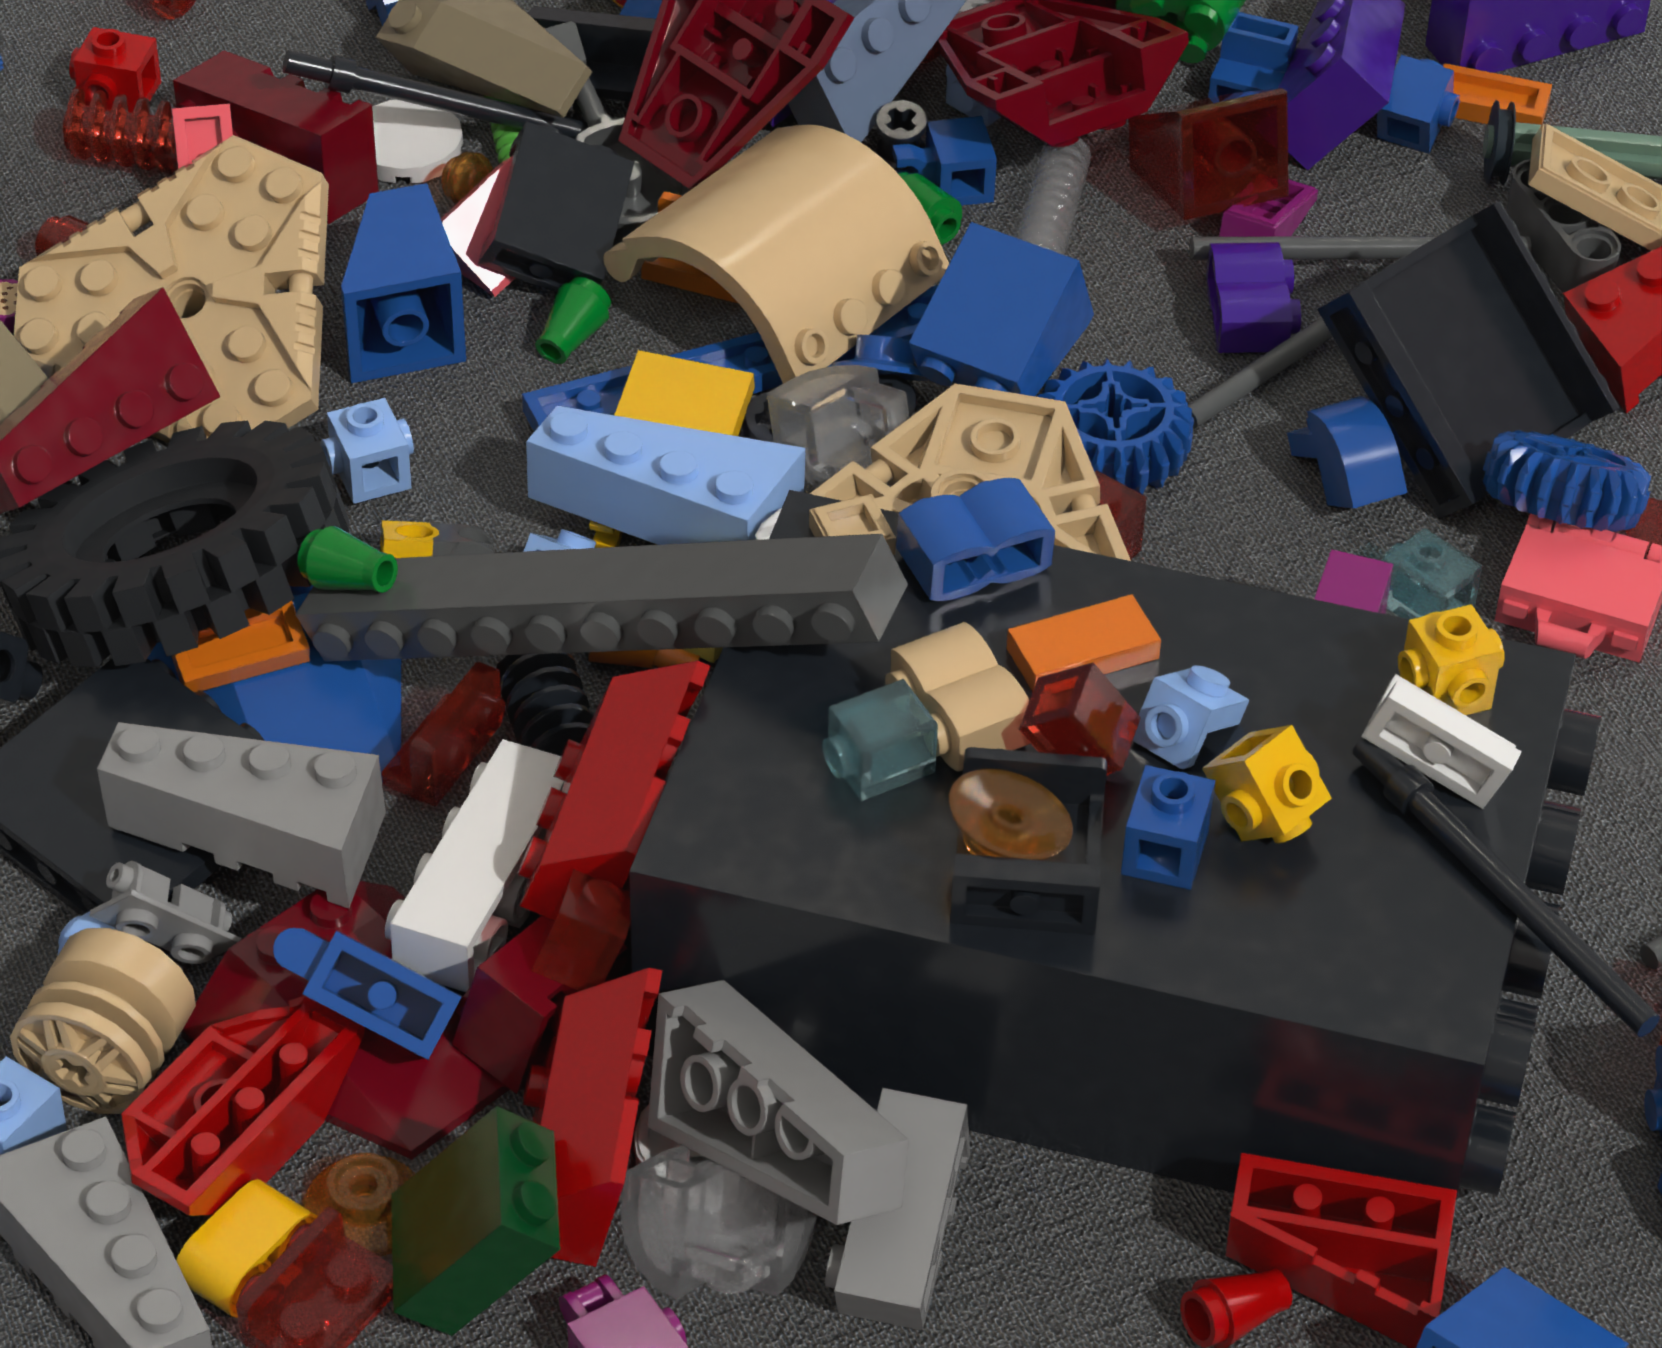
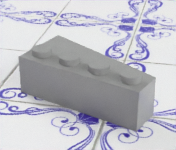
(248, 802)

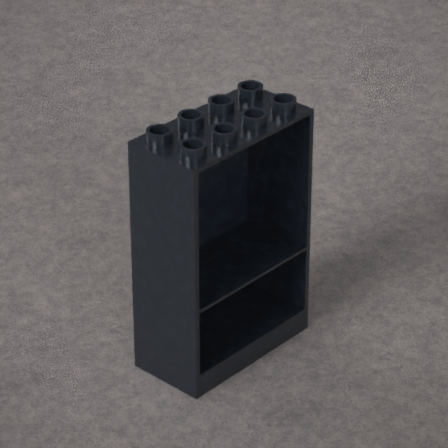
(1284, 1008)

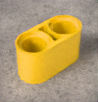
(240, 1242)

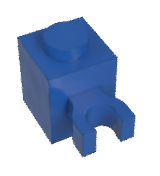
(955, 159)

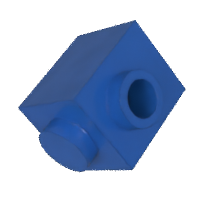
(1418, 104)
(1168, 827)

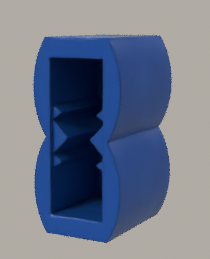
(975, 539)

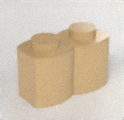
(963, 691)

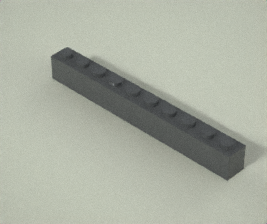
(616, 600)

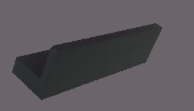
(611, 46)

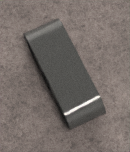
(1562, 239)

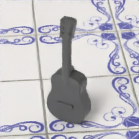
(646, 180)

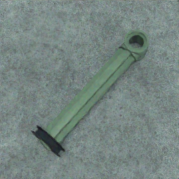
(1511, 142)

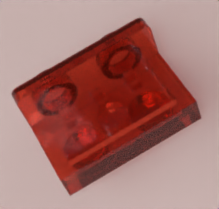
(448, 737)

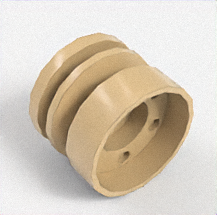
(104, 1019)

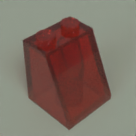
(1214, 151)

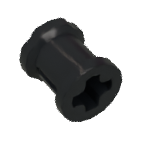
(899, 124)

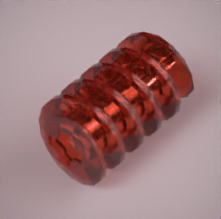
(120, 133)

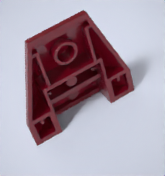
(1061, 64)
(722, 75)
(388, 1090)

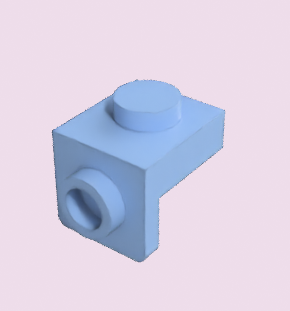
(1183, 710)

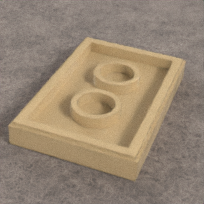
(1596, 186)

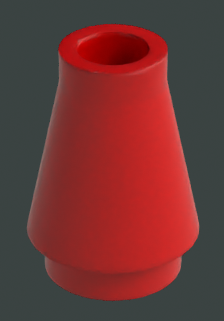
(1229, 1307)

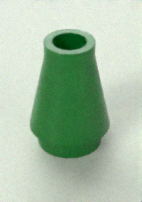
(574, 316)
(343, 562)

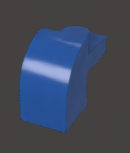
(1353, 452)

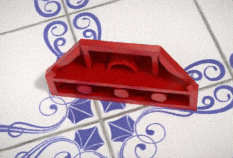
(238, 1103)

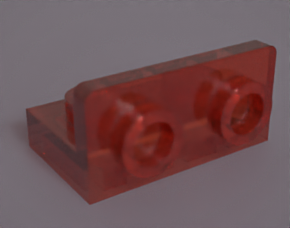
(316, 1291)

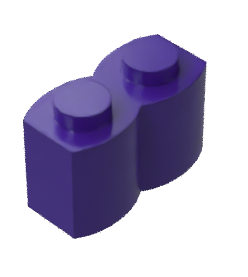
(1251, 296)

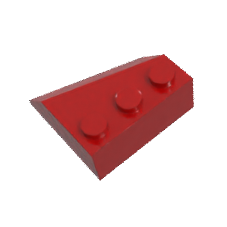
(610, 782)
(591, 1103)

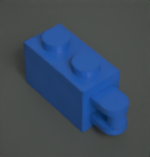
(369, 988)

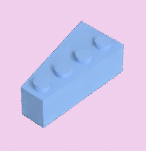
(659, 477)

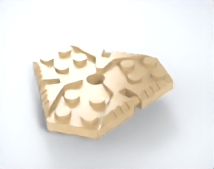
(220, 248)
(982, 437)

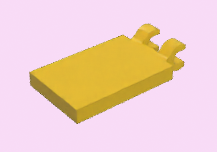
(684, 396)

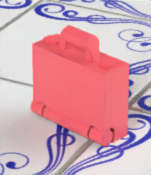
(1582, 589)

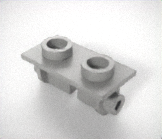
(188, 927)

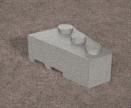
(896, 1255)

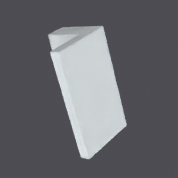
(1441, 742)

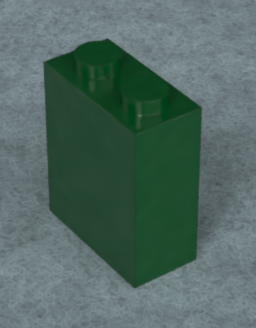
(474, 1221)

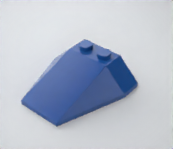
(319, 701)

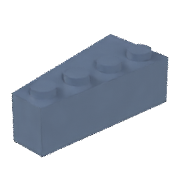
(872, 62)

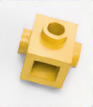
(1453, 658)
(1268, 785)

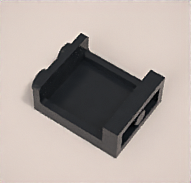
(557, 209)
(1037, 894)

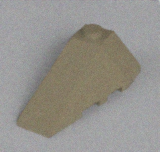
(485, 50)

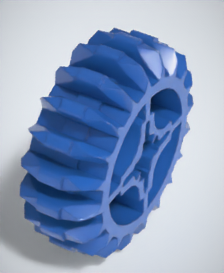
(1127, 421)
(1566, 480)

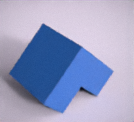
(1253, 55)

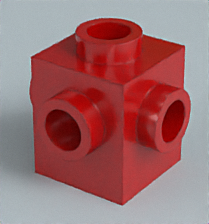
(116, 65)

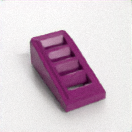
(1270, 217)

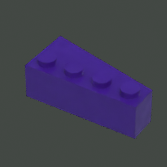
(1519, 32)
(1340, 73)

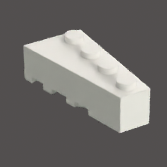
(471, 881)

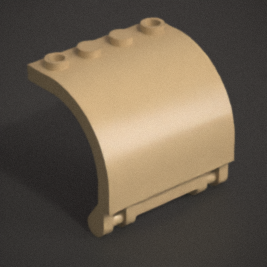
(804, 237)

